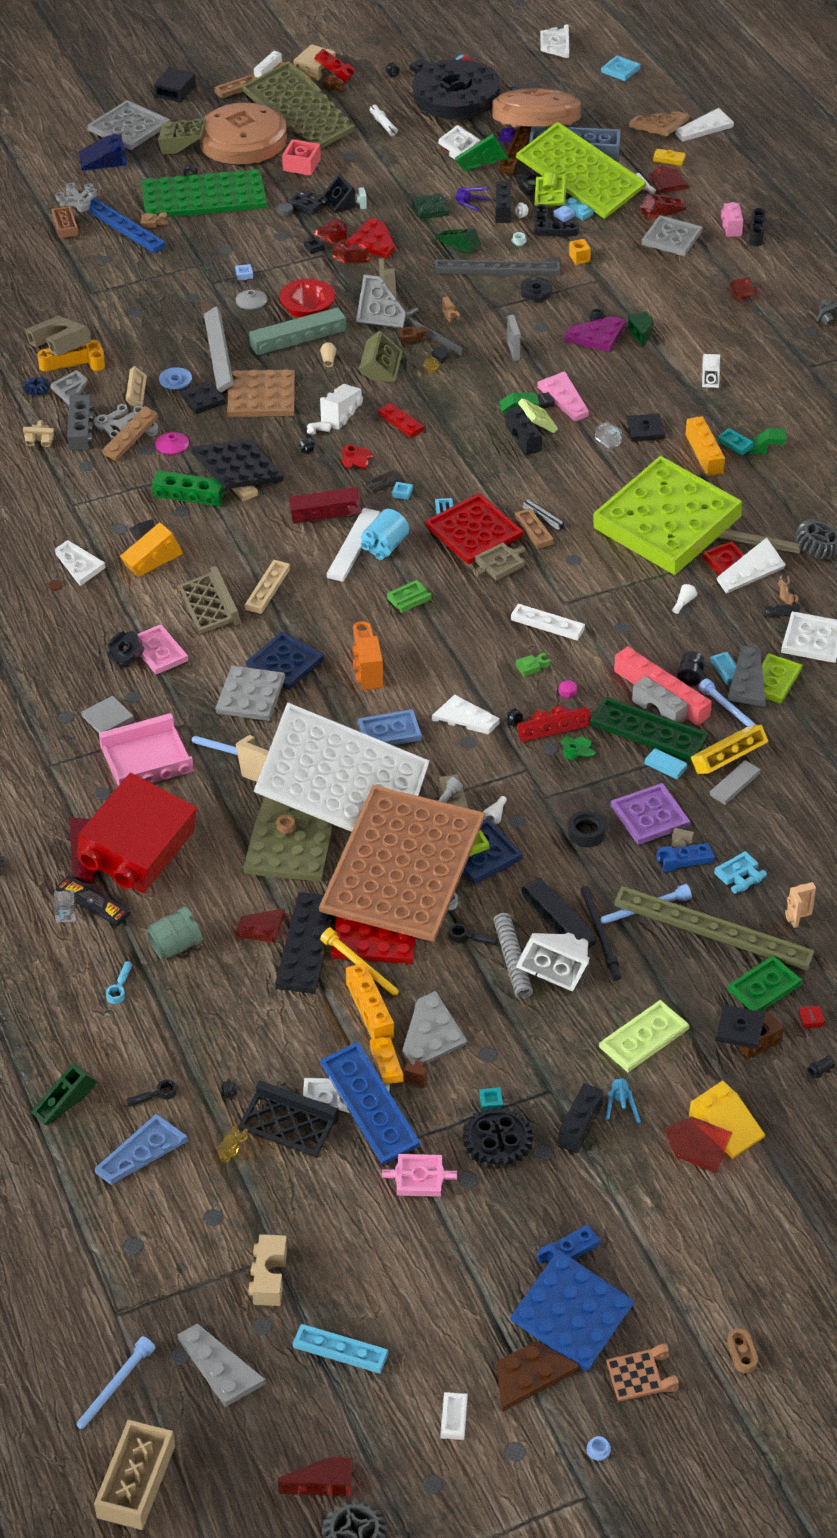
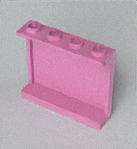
(146, 749)

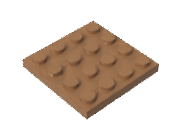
(261, 393)

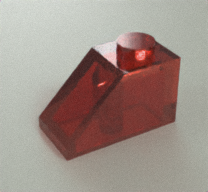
(333, 231)

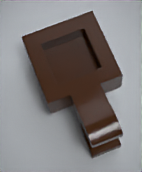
(333, 81)
(410, 334)

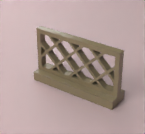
(218, 586)

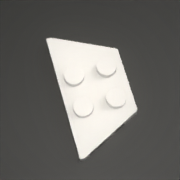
(555, 41)

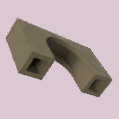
(60, 335)

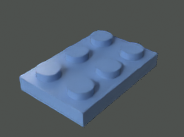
(392, 727)

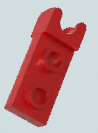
(336, 66)

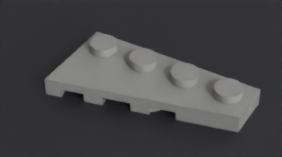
(220, 1367)

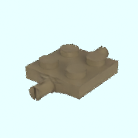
(499, 561)

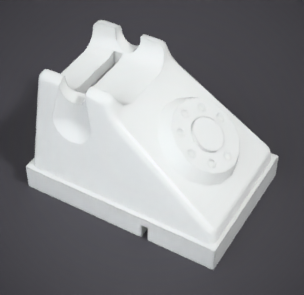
(555, 958)

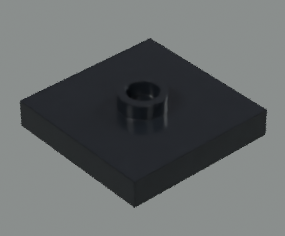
(645, 427)
(740, 1026)

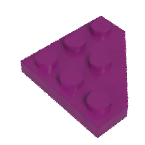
(596, 334)

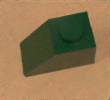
(640, 327)

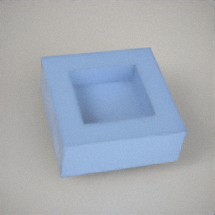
(564, 213)
(244, 272)

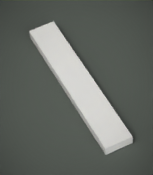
(351, 546)

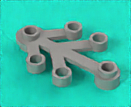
(77, 199)
(104, 422)

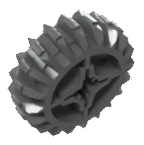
(817, 539)
(361, 1518)

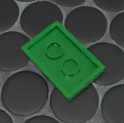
(764, 984)

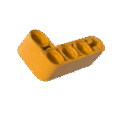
(88, 353)

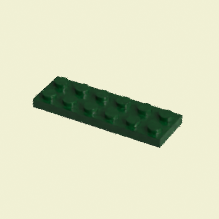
(648, 729)

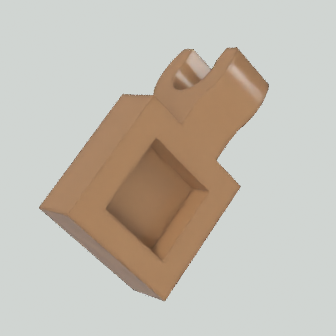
(152, 220)
(449, 309)

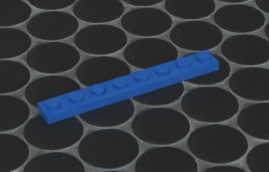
(125, 226)

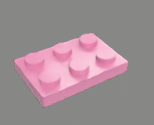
(161, 650)

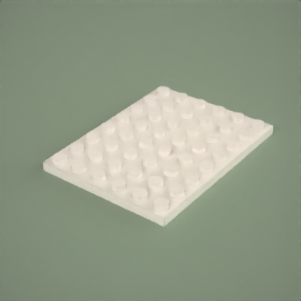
(332, 767)

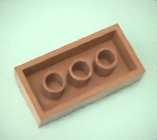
(64, 222)

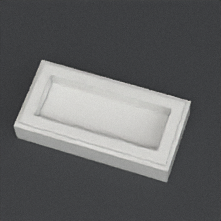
(454, 1416)

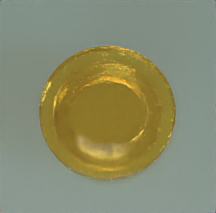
(431, 364)

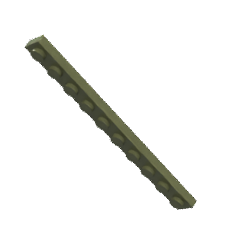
(714, 928)

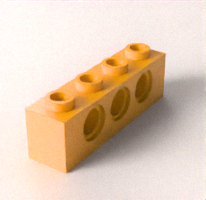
(369, 1001)

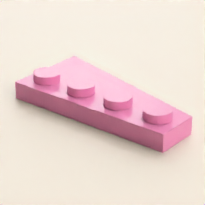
(564, 395)

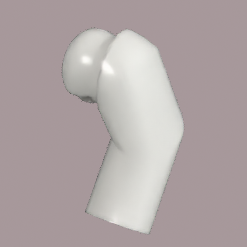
(320, 426)

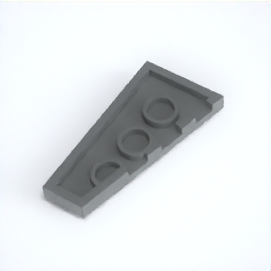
(748, 678)

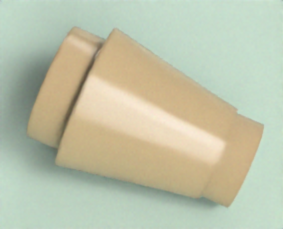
(328, 354)

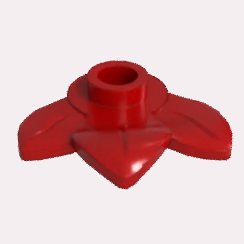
(355, 456)

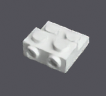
(458, 141)

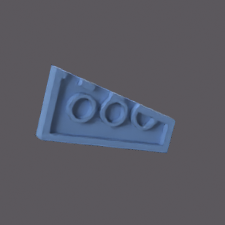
(143, 1147)

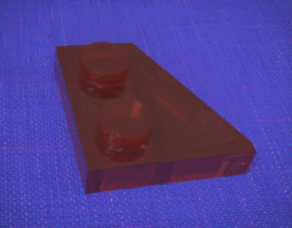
(261, 926)

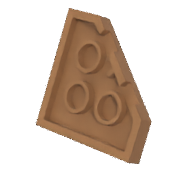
(658, 123)

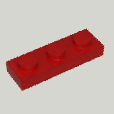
(401, 420)

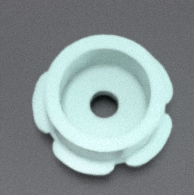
(519, 239)

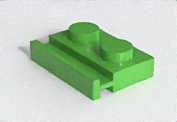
(409, 596)

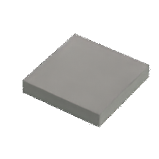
(513, 337)
(107, 715)

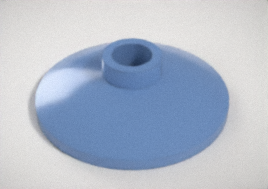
(175, 378)

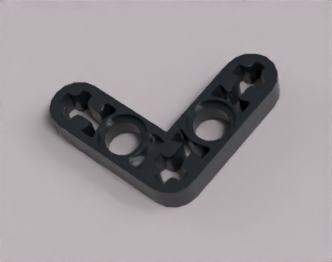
(552, 228)

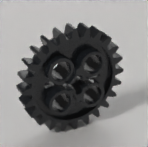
(512, 1132)

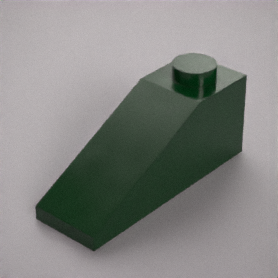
(460, 239)
(64, 1094)

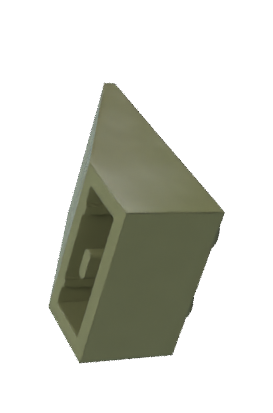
(179, 135)

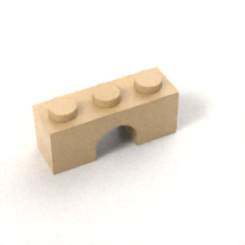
(267, 1286)

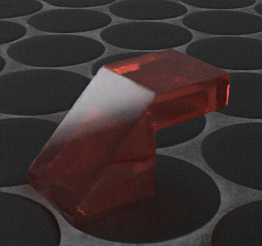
(354, 254)
(742, 288)

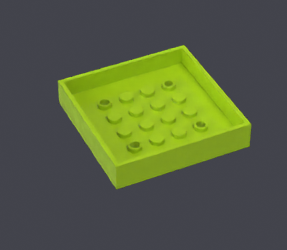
(667, 515)

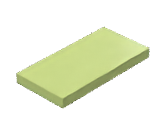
(644, 1036)

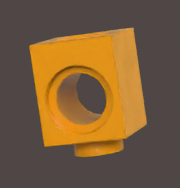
(579, 251)

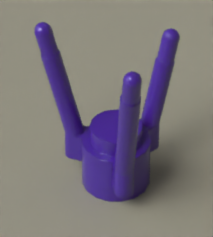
(463, 195)

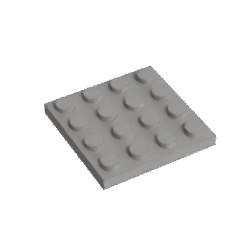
(131, 121)

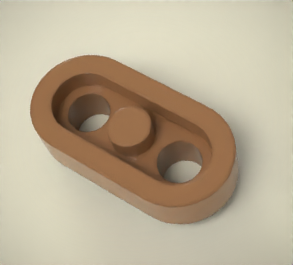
(743, 1352)

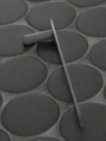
(430, 333)

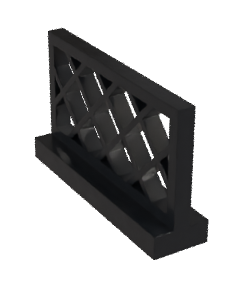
(299, 1105)

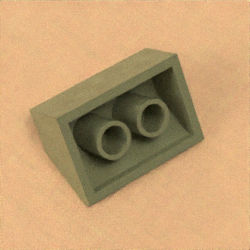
(380, 358)

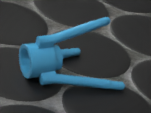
(621, 1092)

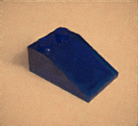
(103, 153)

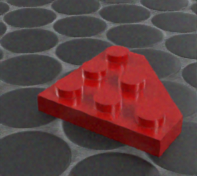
(375, 237)

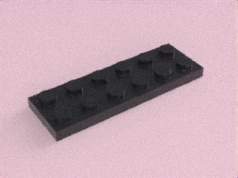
(303, 949)

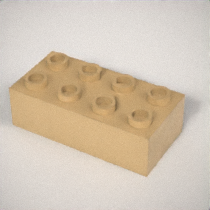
(134, 1474)

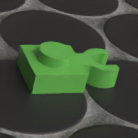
(531, 665)

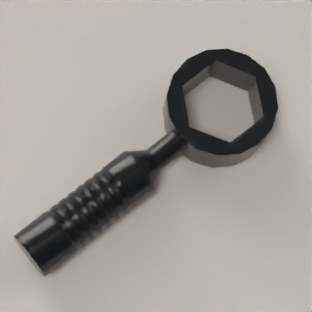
(476, 936)
(148, 1095)

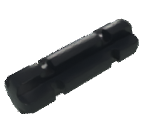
(780, 610)

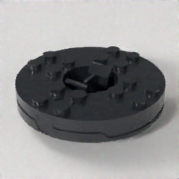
(455, 89)

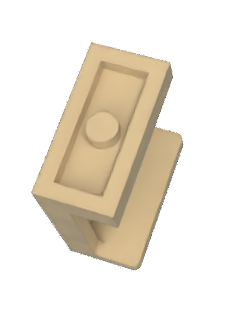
(306, 63)
(250, 757)

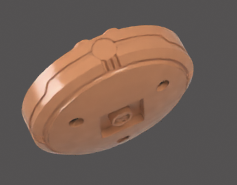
(536, 107)
(243, 133)

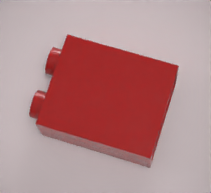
(136, 833)

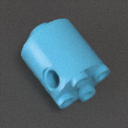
(384, 533)

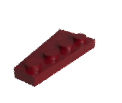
(78, 870)

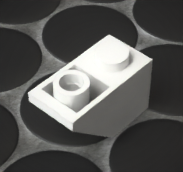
(710, 370)

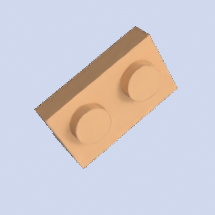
(800, 903)

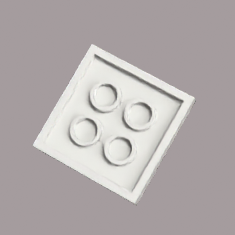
(811, 637)

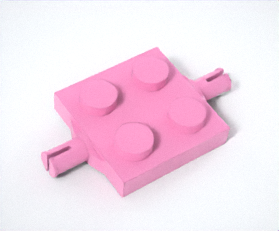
(419, 1175)

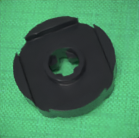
(536, 289)
(132, 652)

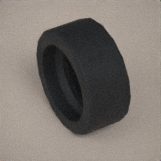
(584, 839)

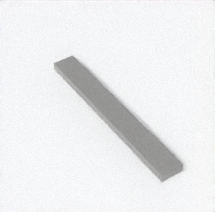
(218, 349)

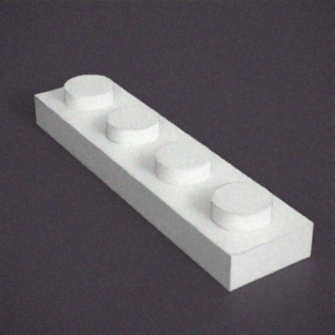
(547, 622)

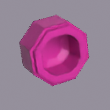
(568, 689)

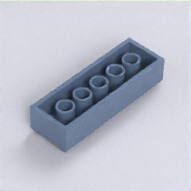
(603, 139)

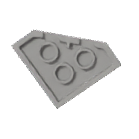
(378, 305)
(431, 1031)

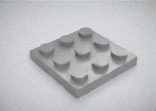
(672, 235)
(250, 693)

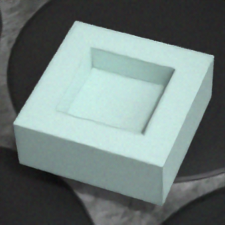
(361, 198)

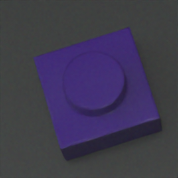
(507, 135)

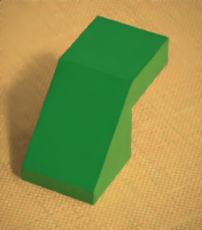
(512, 400)
(769, 436)

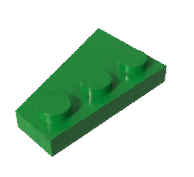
(482, 153)

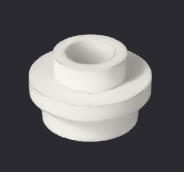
(521, 210)

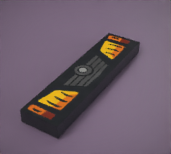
(95, 901)

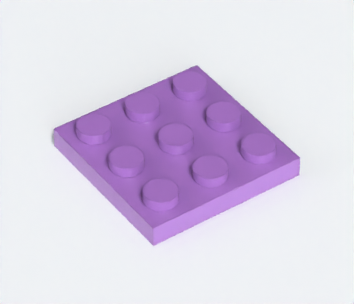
(650, 813)

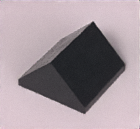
(340, 194)

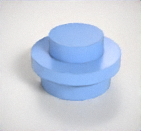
(598, 1448)

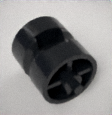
(691, 668)

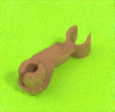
(784, 592)

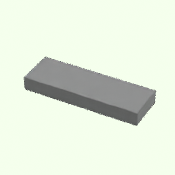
(734, 782)

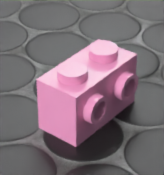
(732, 219)

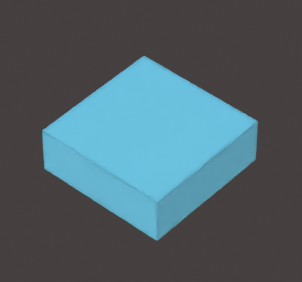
(402, 490)

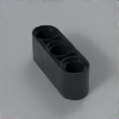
(757, 227)

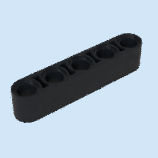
(555, 911)

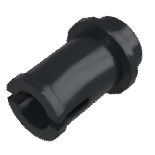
(816, 1069)

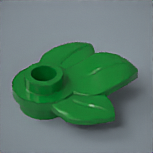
(577, 747)

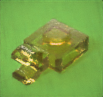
(229, 1145)

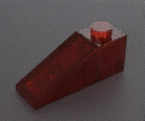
(656, 205)
(321, 1478)

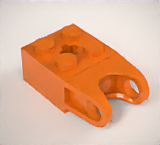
(367, 657)

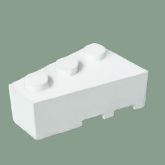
(340, 405)

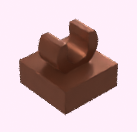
(415, 1074)

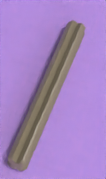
(756, 539)

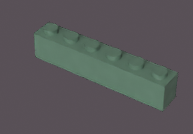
(297, 331)

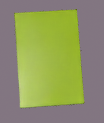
(779, 677)

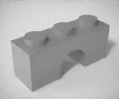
(650, 693)

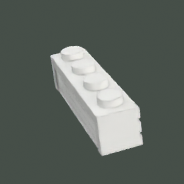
(268, 64)

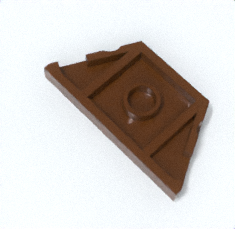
(530, 1372)

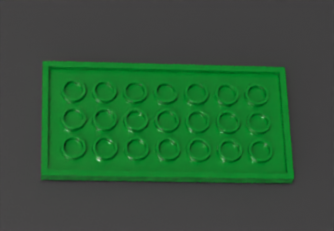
(204, 193)

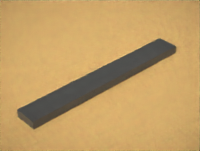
(497, 267)

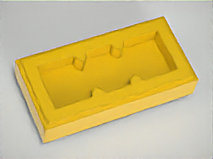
(669, 157)

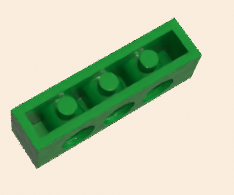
(187, 488)

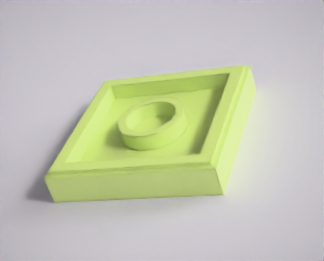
(537, 415)

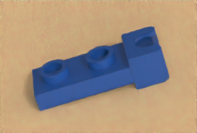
(684, 856)
(573, 1245)

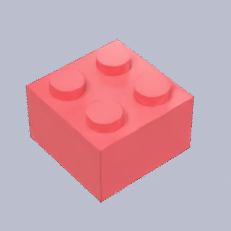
(301, 157)

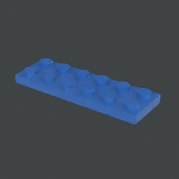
(370, 1103)

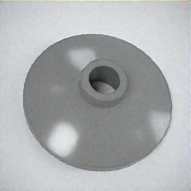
(251, 299)

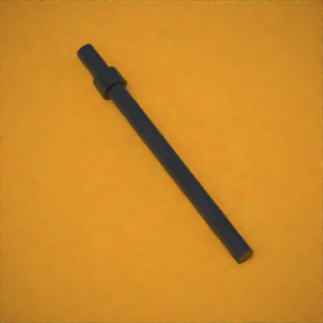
(611, 960)

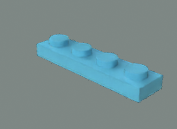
(340, 1348)

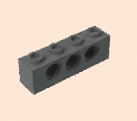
(80, 422)

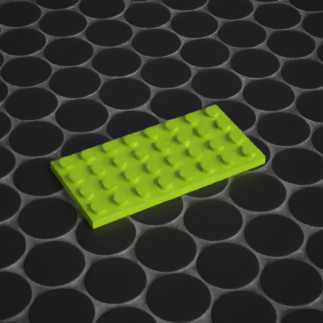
(590, 173)

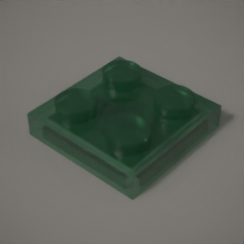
(430, 206)

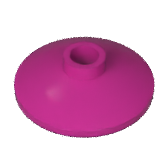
(172, 443)

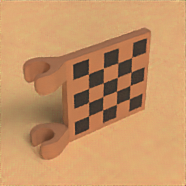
(638, 1376)

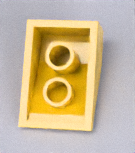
(726, 1110)

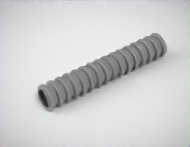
(512, 953)

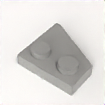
(69, 385)

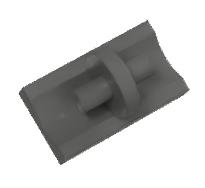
(827, 311)

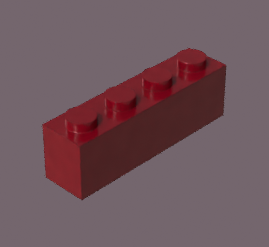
(325, 505)

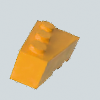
(151, 551)

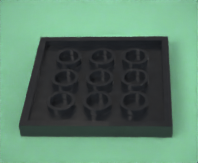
(237, 464)

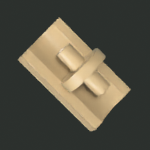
(39, 432)

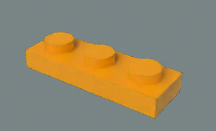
(386, 1060)

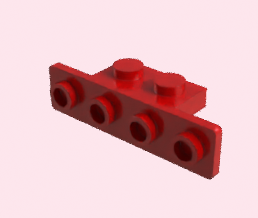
(552, 722)

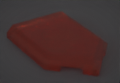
(667, 179)
(698, 1142)

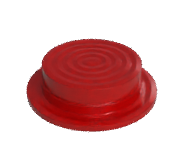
(306, 297)

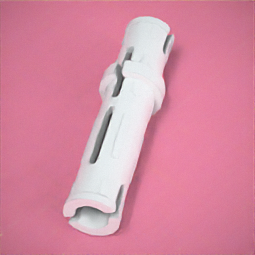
(381, 117)

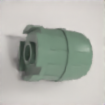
(174, 933)

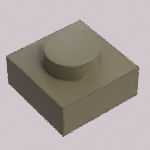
(682, 838)

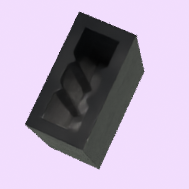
(175, 84)

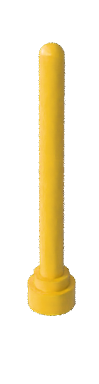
(330, 938)

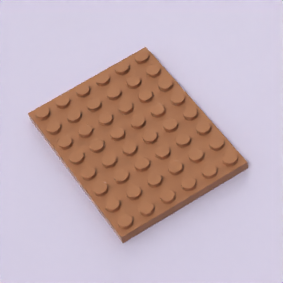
(402, 863)

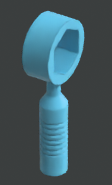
(118, 988)

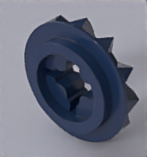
(42, 386)

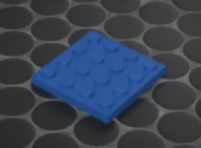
(572, 1310)

